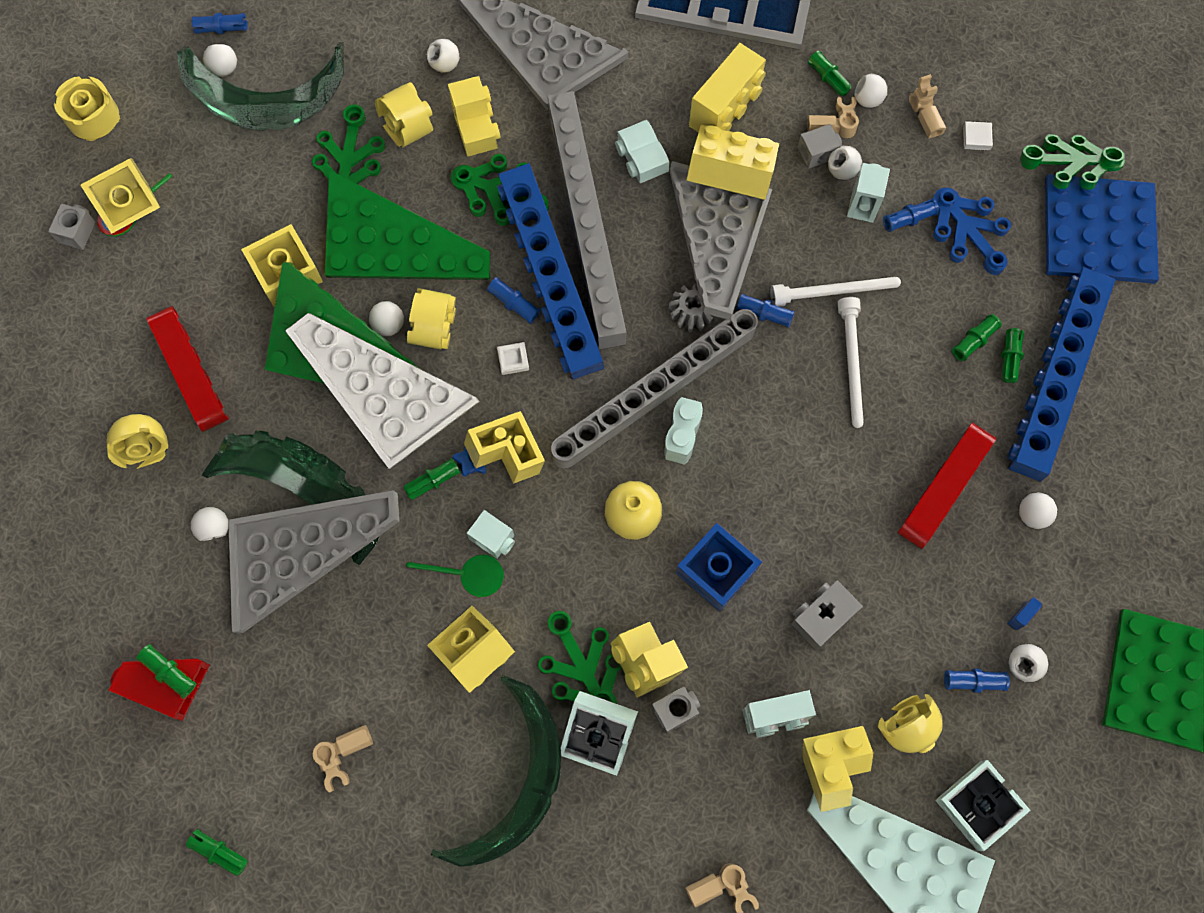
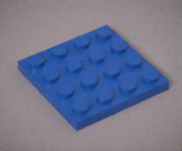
(1102, 229)

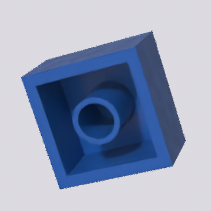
(718, 567)

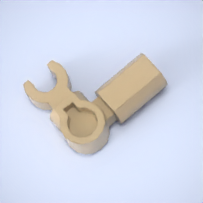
(922, 102)
(844, 125)
(327, 753)
(729, 877)

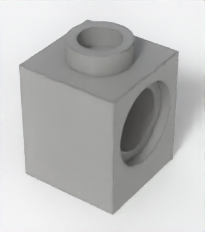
(818, 145)
(69, 235)
(667, 720)

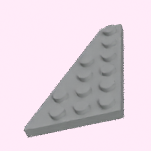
(540, 49)
(719, 238)
(292, 548)

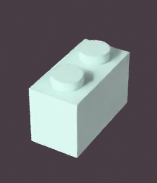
(868, 192)

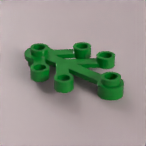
(349, 157)
(1106, 160)
(489, 186)
(584, 669)

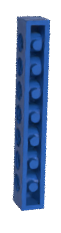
(522, 182)
(1096, 291)

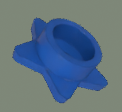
(466, 465)

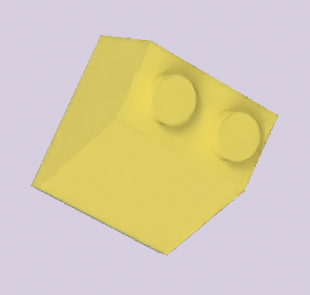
(120, 195)
(471, 648)

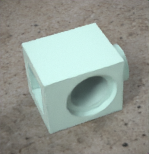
(491, 535)

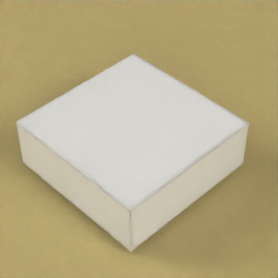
(977, 135)
(513, 358)

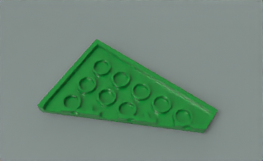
(386, 241)
(296, 298)

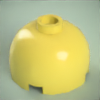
(130, 440)
(633, 510)
(918, 724)

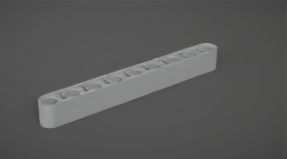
(646, 398)

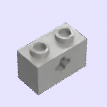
(841, 607)

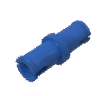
(219, 23)
(910, 215)
(513, 300)
(766, 310)
(976, 680)

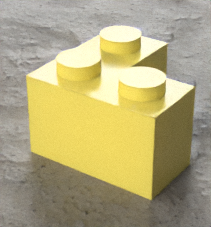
(473, 114)
(506, 440)
(645, 660)
(832, 760)

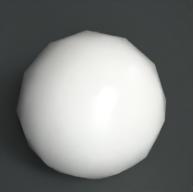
(443, 55)
(220, 59)
(871, 90)
(844, 162)
(386, 318)
(1038, 510)
(209, 523)
(1034, 656)

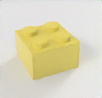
(269, 253)

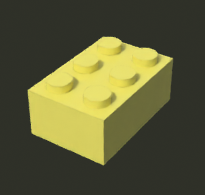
(728, 90)
(733, 161)

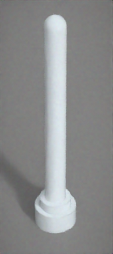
(785, 294)
(849, 309)

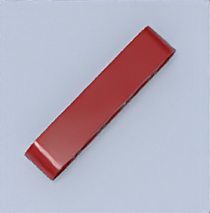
(186, 369)
(947, 485)

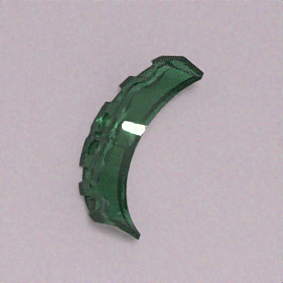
(261, 109)
(287, 465)
(537, 791)

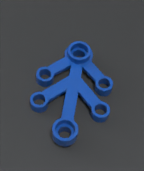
(969, 227)

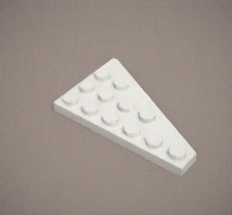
(383, 395)

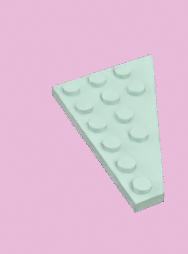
(905, 862)

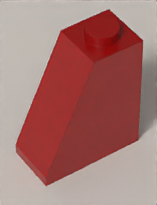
(139, 684)

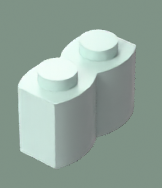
(643, 151)
(683, 429)

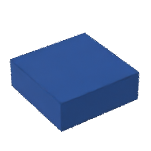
(1025, 614)

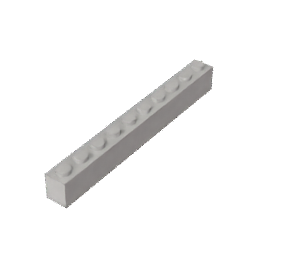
(587, 221)

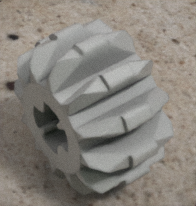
(680, 310)

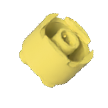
(86, 108)
(404, 115)
(431, 319)

